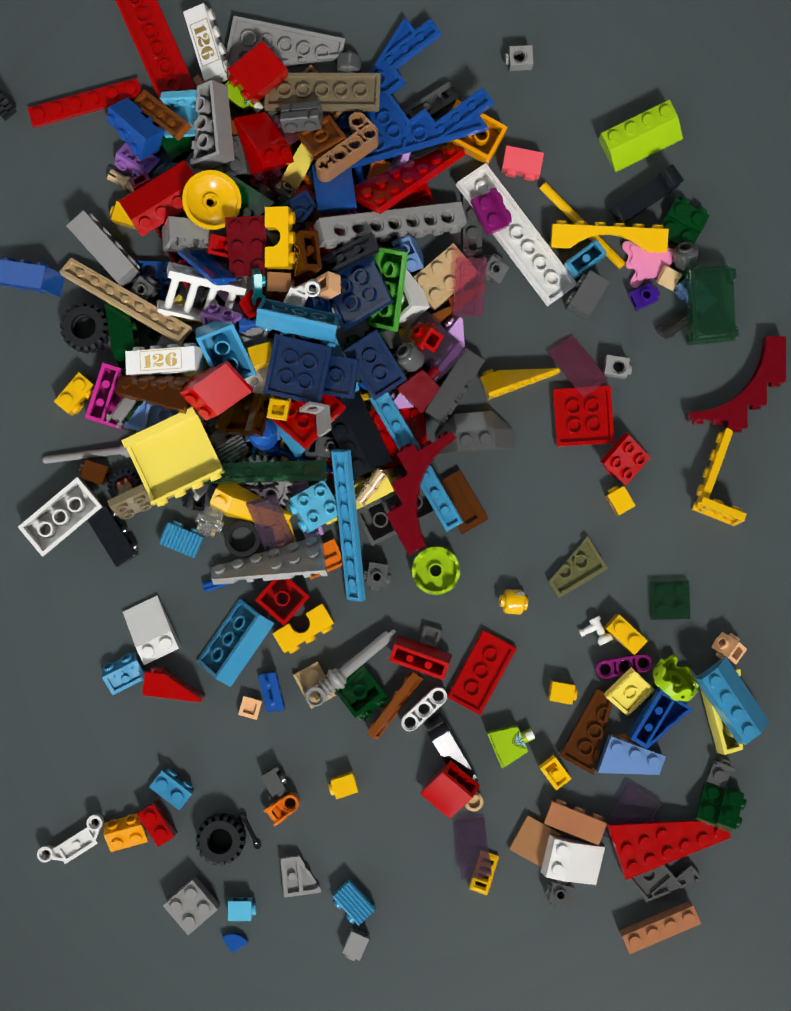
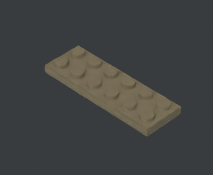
(333, 90)

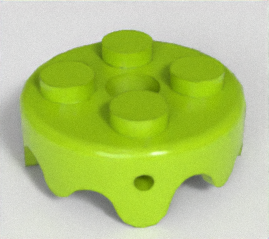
(449, 570)
(675, 680)

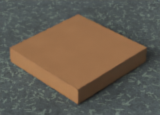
(532, 840)

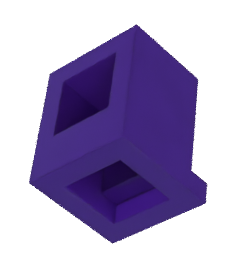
(638, 300)

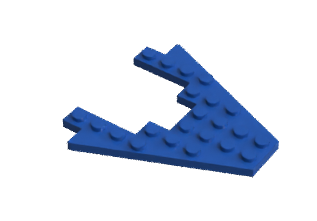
(395, 131)

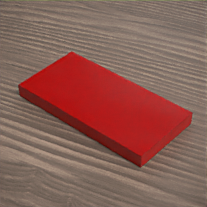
(481, 672)

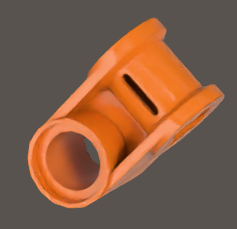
(280, 810)

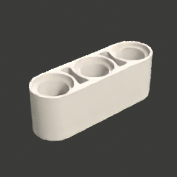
(420, 717)

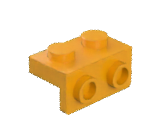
(124, 832)

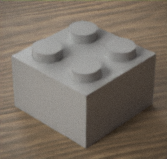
(191, 905)

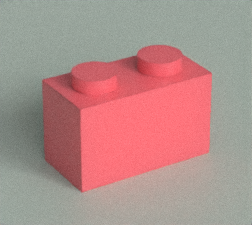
(522, 163)

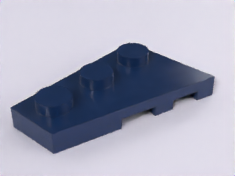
(303, 206)

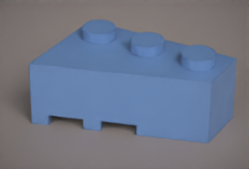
(628, 758)

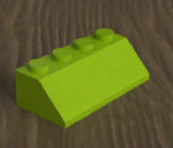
(641, 136)

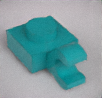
(258, 282)

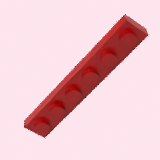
(83, 103)

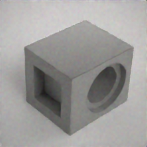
(525, 51)
(609, 371)
(355, 944)

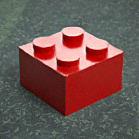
(282, 599)

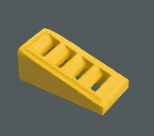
(484, 890)

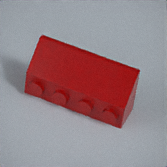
(157, 199)

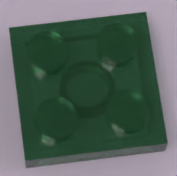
(669, 600)

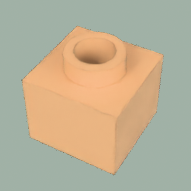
(330, 285)

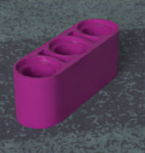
(613, 663)

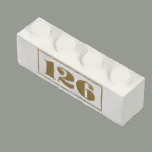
(206, 43)
(164, 360)

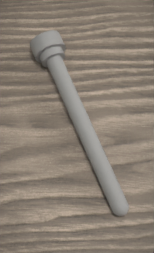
(86, 454)

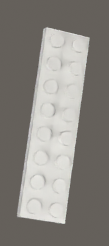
(522, 240)

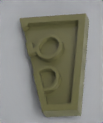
(578, 569)

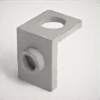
(323, 416)

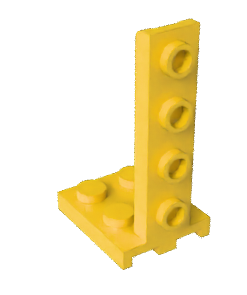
(716, 508)

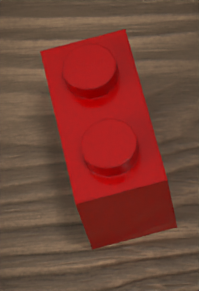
(157, 823)

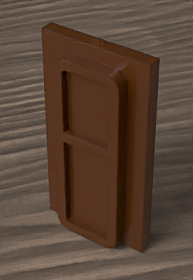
(464, 501)

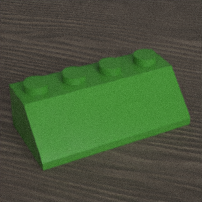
(393, 266)

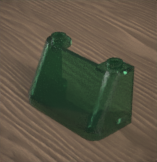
(711, 304)

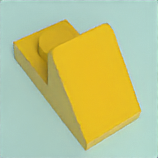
(554, 772)

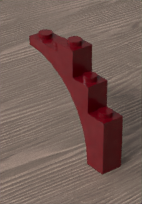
(770, 371)
(416, 462)

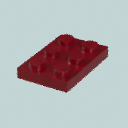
(246, 244)

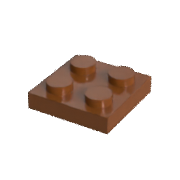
(323, 140)

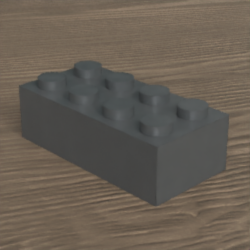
(377, 524)

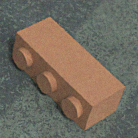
(575, 821)

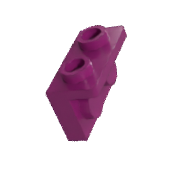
(491, 211)

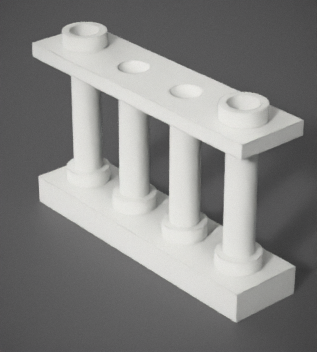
(189, 274)

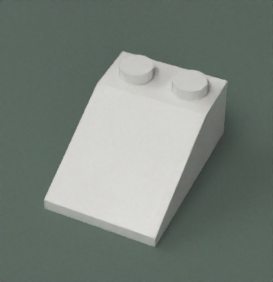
(413, 301)
(151, 630)
(572, 860)

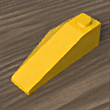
(505, 381)
(232, 501)

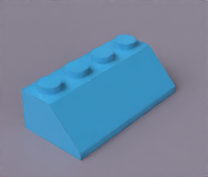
(297, 320)
(235, 642)
(732, 701)

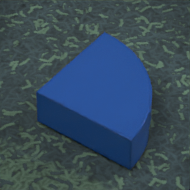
(234, 941)

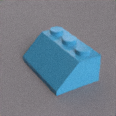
(221, 344)

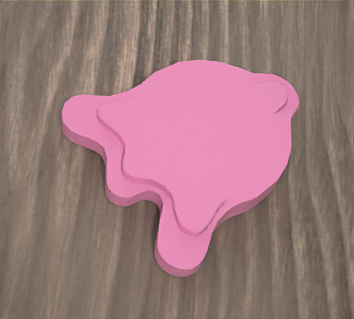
(646, 264)

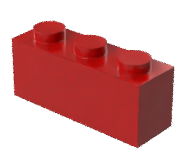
(420, 657)

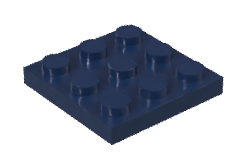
(361, 293)
(298, 369)

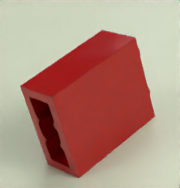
(257, 73)
(450, 789)

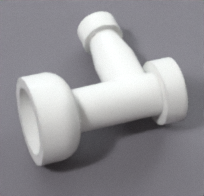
(595, 624)

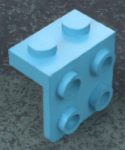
(184, 105)
(313, 507)

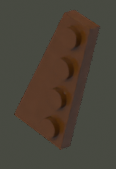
(154, 390)
(586, 738)

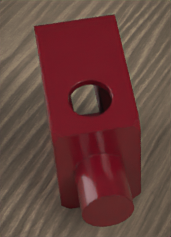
(419, 387)

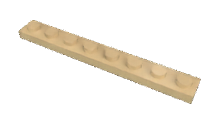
(125, 301)

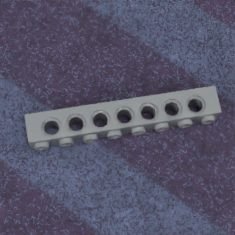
(398, 218)

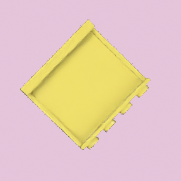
(174, 457)

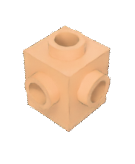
(728, 647)

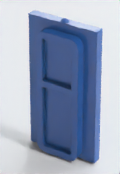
(208, 266)

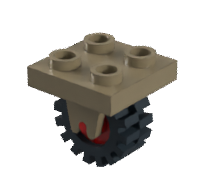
(127, 494)

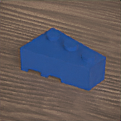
(135, 128)
(30, 276)
(656, 718)

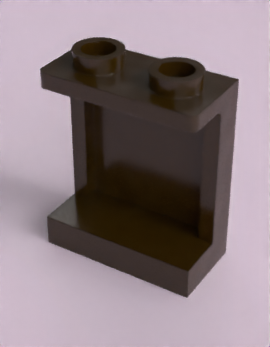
(245, 417)

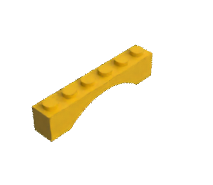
(648, 239)

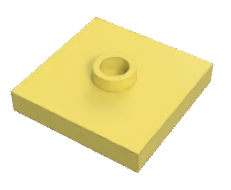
(629, 691)

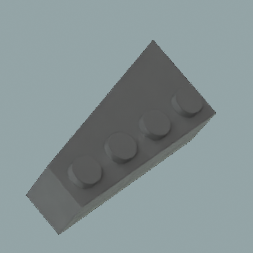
(454, 387)

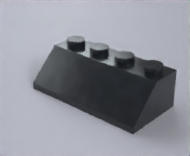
(357, 432)

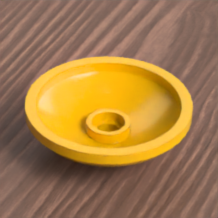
(219, 189)

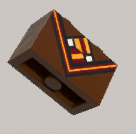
(307, 254)

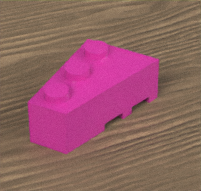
(104, 396)

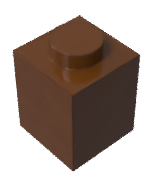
(94, 472)

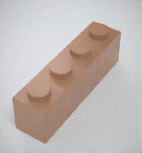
(659, 927)

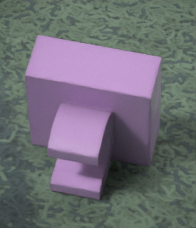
(401, 159)

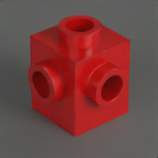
(426, 336)

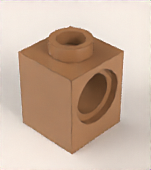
(278, 284)

